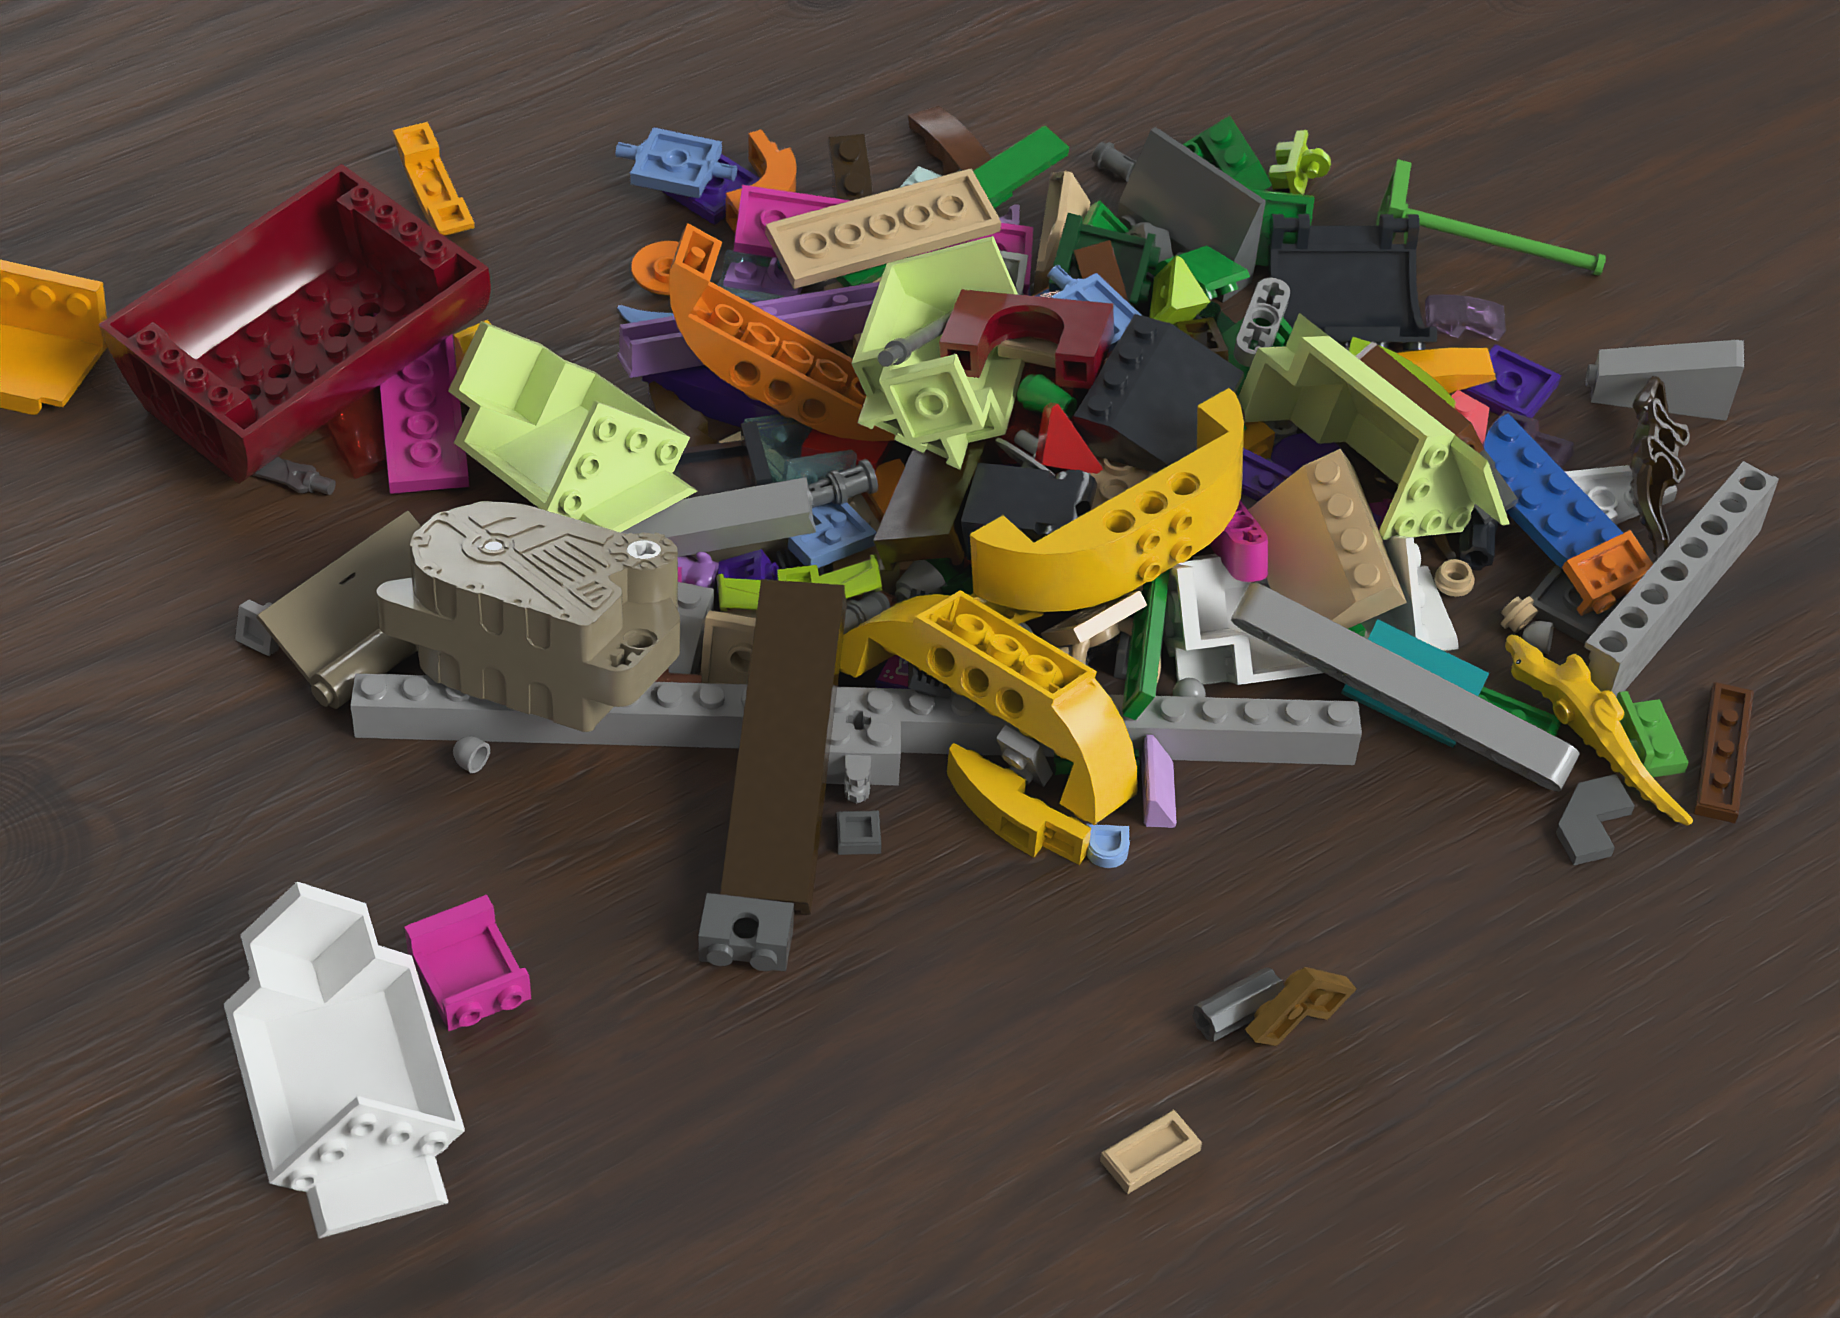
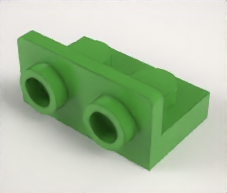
(1652, 736)

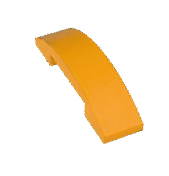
(430, 180)

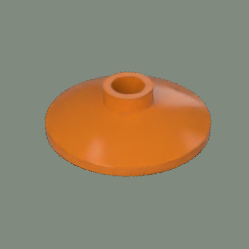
(653, 265)

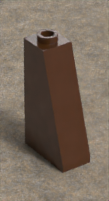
(1419, 393)

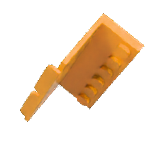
(46, 335)

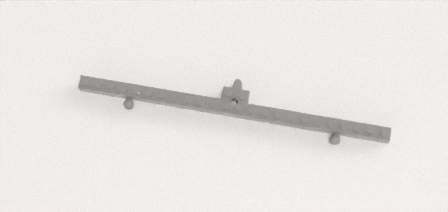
(868, 724)

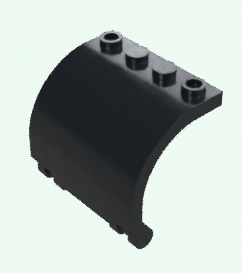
(1352, 279)

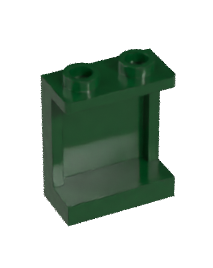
(1132, 255)

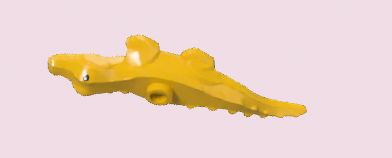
(1591, 715)

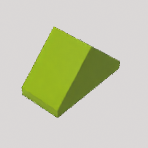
(1176, 294)

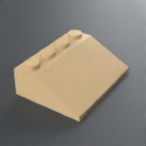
(1327, 544)

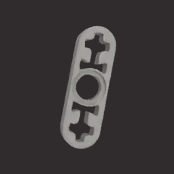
(1258, 309)

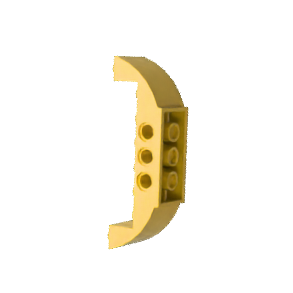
(1013, 679)

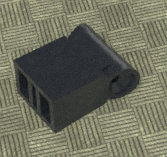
(1027, 498)

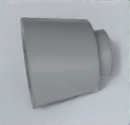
(920, 576)

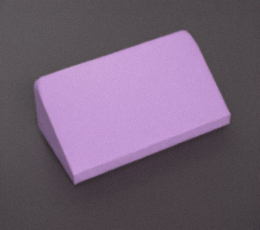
(1157, 785)

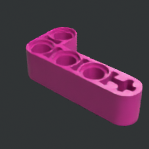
(1243, 547)

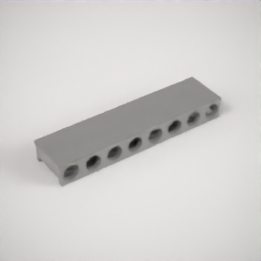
(1679, 579)

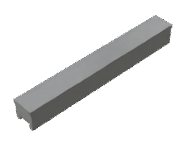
(734, 517)

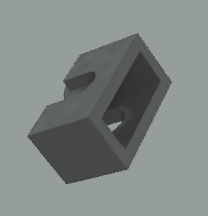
(725, 927)

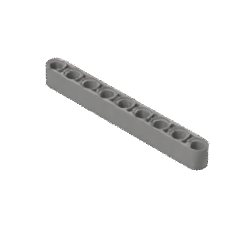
(1405, 687)

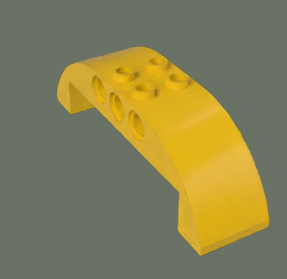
(1126, 537)

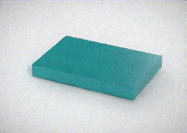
(1428, 657)

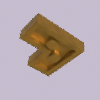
(1305, 994)

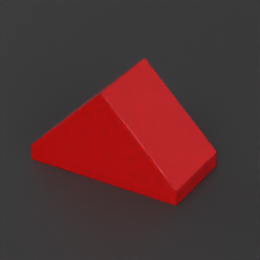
(1061, 443)

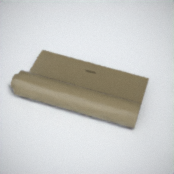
(333, 619)

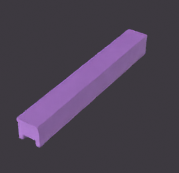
(826, 315)

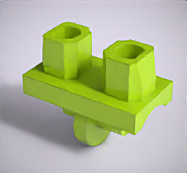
(1297, 164)

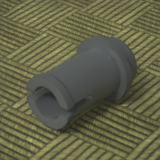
(1113, 160)

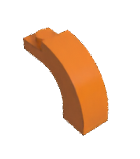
(772, 165)

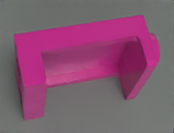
(466, 963)

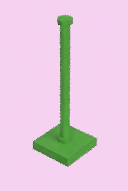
(1395, 203)

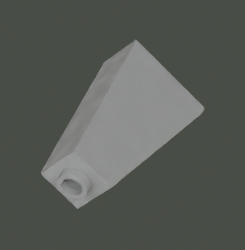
(1696, 376)

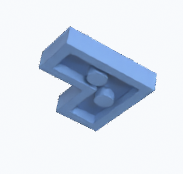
(837, 535)

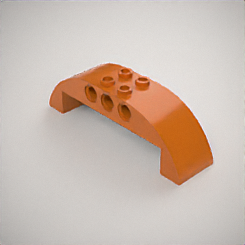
(761, 351)

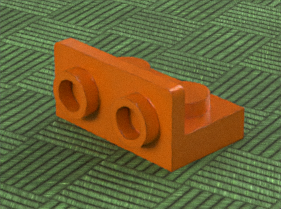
(1607, 572)

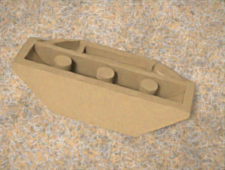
(1063, 197)

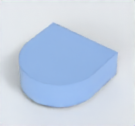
(1108, 845)

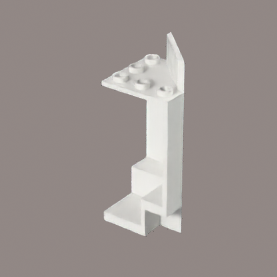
(1215, 650)
(341, 1063)

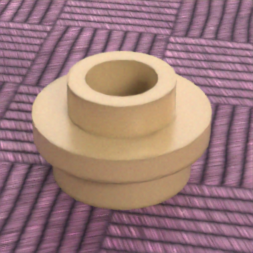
(1454, 578)
(1518, 613)

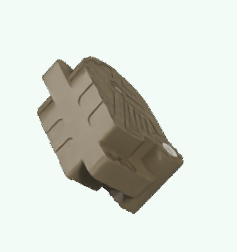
(537, 610)

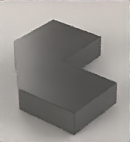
(1581, 825)

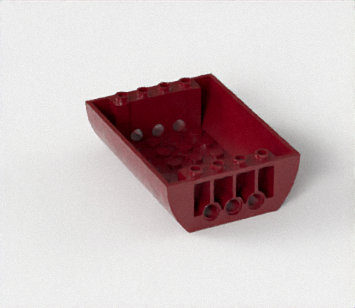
(274, 308)

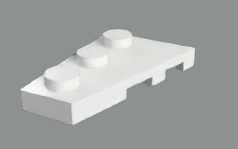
(1612, 490)

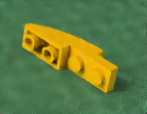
(1000, 803)

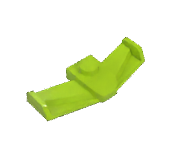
(856, 578)

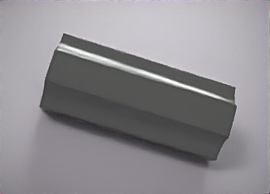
(1236, 1004)

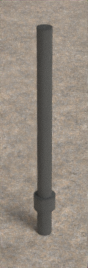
(901, 349)

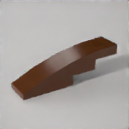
(948, 140)

